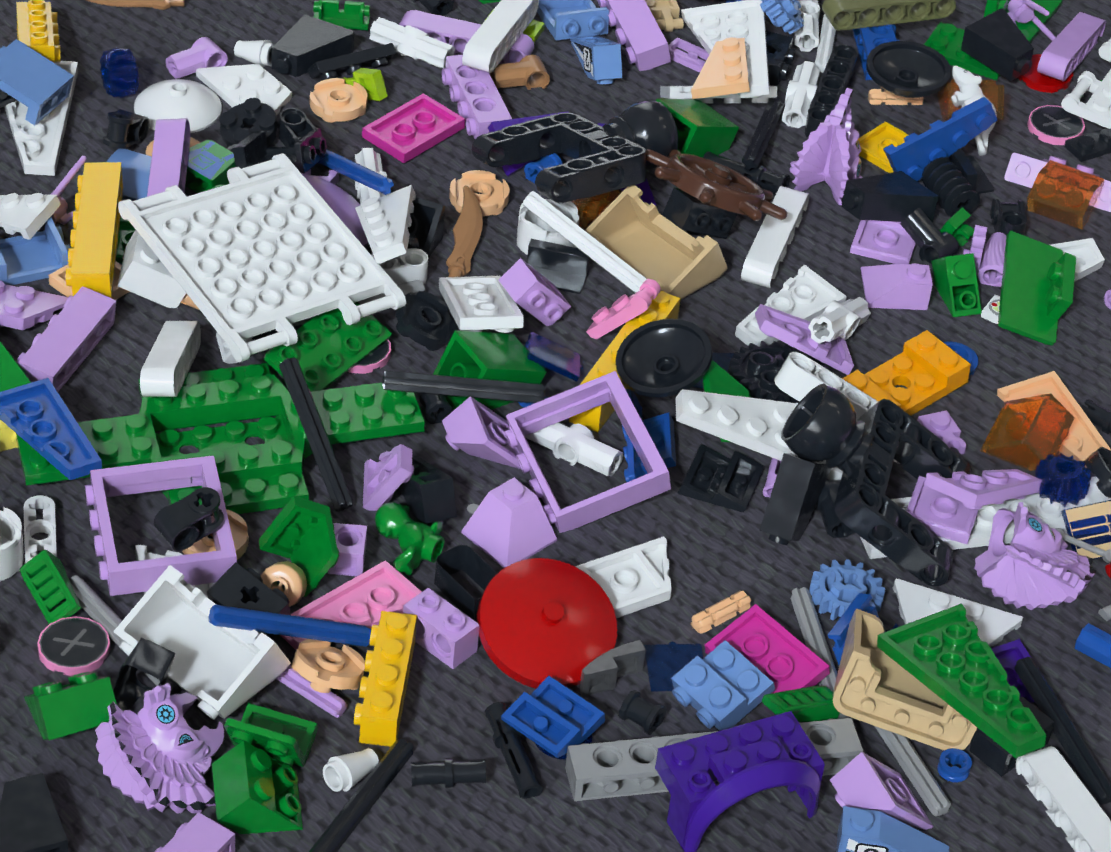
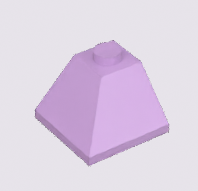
(897, 286)
(480, 433)
(510, 524)
(877, 787)

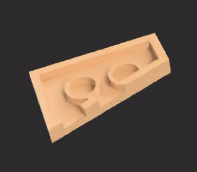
(723, 71)

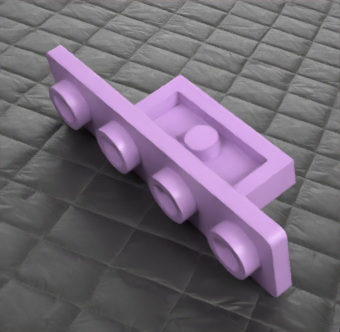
(1025, 169)

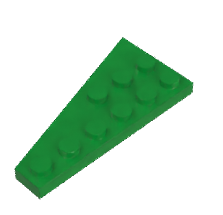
(966, 675)

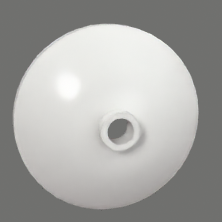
(179, 100)

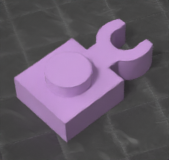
(977, 245)
(944, 428)

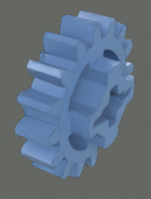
(784, 14)
(843, 586)

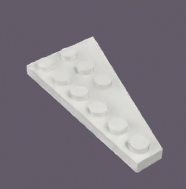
(735, 20)
(41, 144)

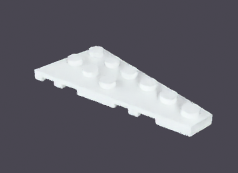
(740, 420)

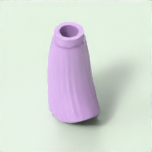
(992, 260)

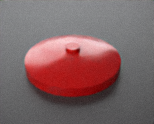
(545, 621)

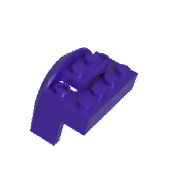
(744, 763)

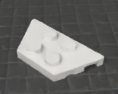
(242, 82)
(633, 576)
(920, 602)

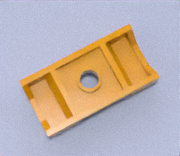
(924, 367)

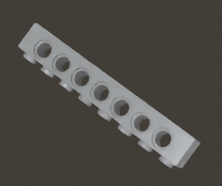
(629, 765)

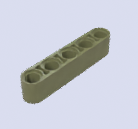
(871, 13)

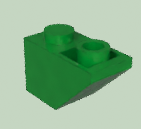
(958, 284)

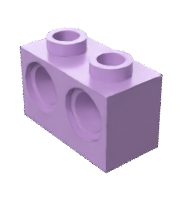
(534, 293)
(443, 628)

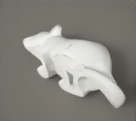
(969, 93)

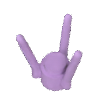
(1023, 12)
(60, 214)

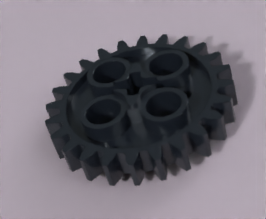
(758, 367)

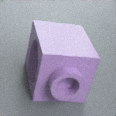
(352, 549)

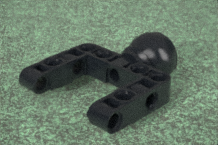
(602, 155)
(827, 429)

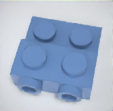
(721, 687)

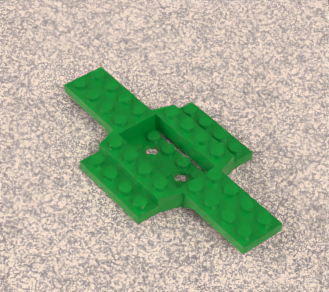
(249, 475)

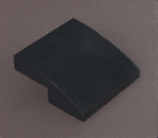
(734, 486)

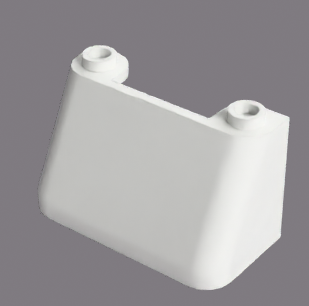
(210, 661)

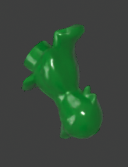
(415, 539)

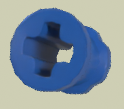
(533, 168)

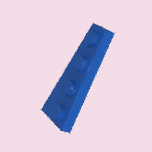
(941, 139)
(48, 426)

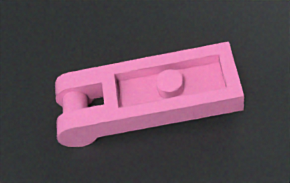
(623, 309)

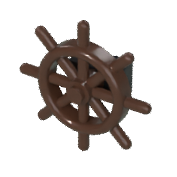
(709, 194)

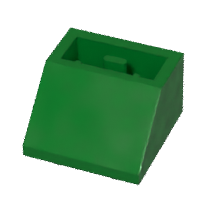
(70, 707)
(255, 792)

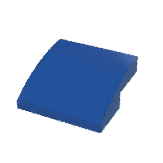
(554, 717)

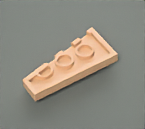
(1082, 436)

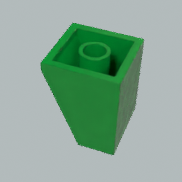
(700, 127)
(487, 357)

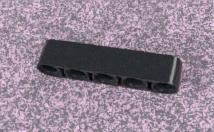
(833, 83)

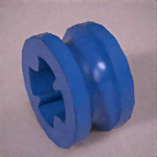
(955, 757)

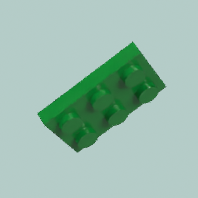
(948, 41)

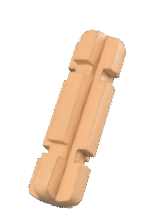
(877, 97)
(721, 612)

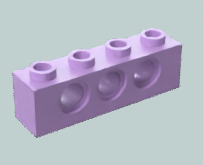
(475, 95)

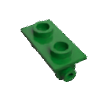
(353, 16)

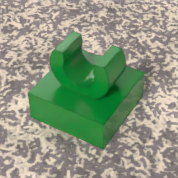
(957, 227)

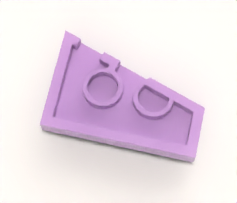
(796, 333)
(991, 488)

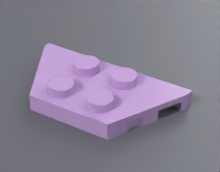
(25, 306)

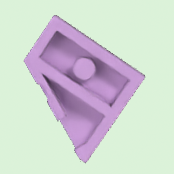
(386, 476)

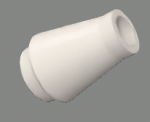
(255, 51)
(348, 769)

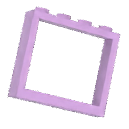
(567, 405)
(150, 477)

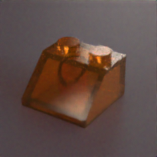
(1064, 194)
(1028, 430)

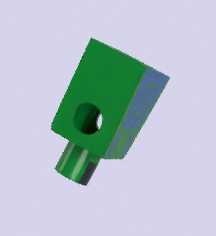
(208, 165)

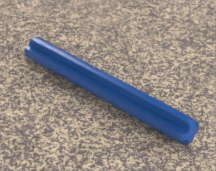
(357, 172)
(289, 625)

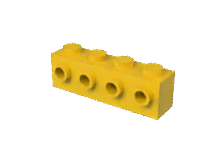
(38, 28)
(387, 679)

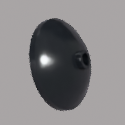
(908, 69)
(664, 357)

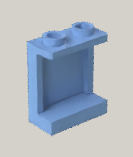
(573, 18)
(33, 80)
(34, 258)

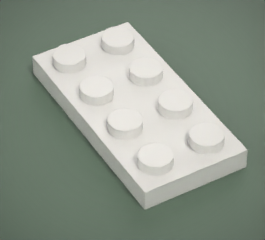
(480, 303)

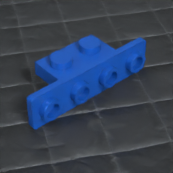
(662, 434)

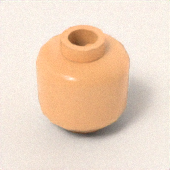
(290, 576)

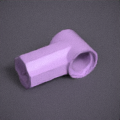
(202, 54)

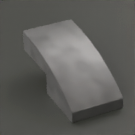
(602, 672)

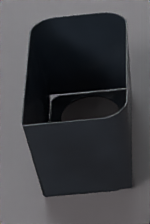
(465, 559)
(145, 657)

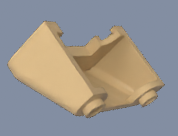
(657, 245)
(888, 696)

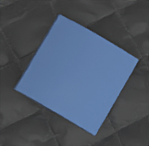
(134, 172)

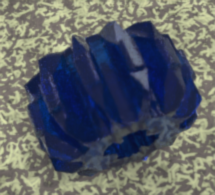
(119, 72)
(1063, 479)

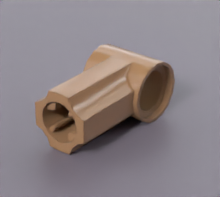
(527, 72)

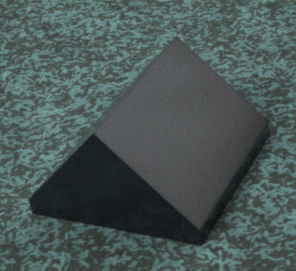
(427, 224)

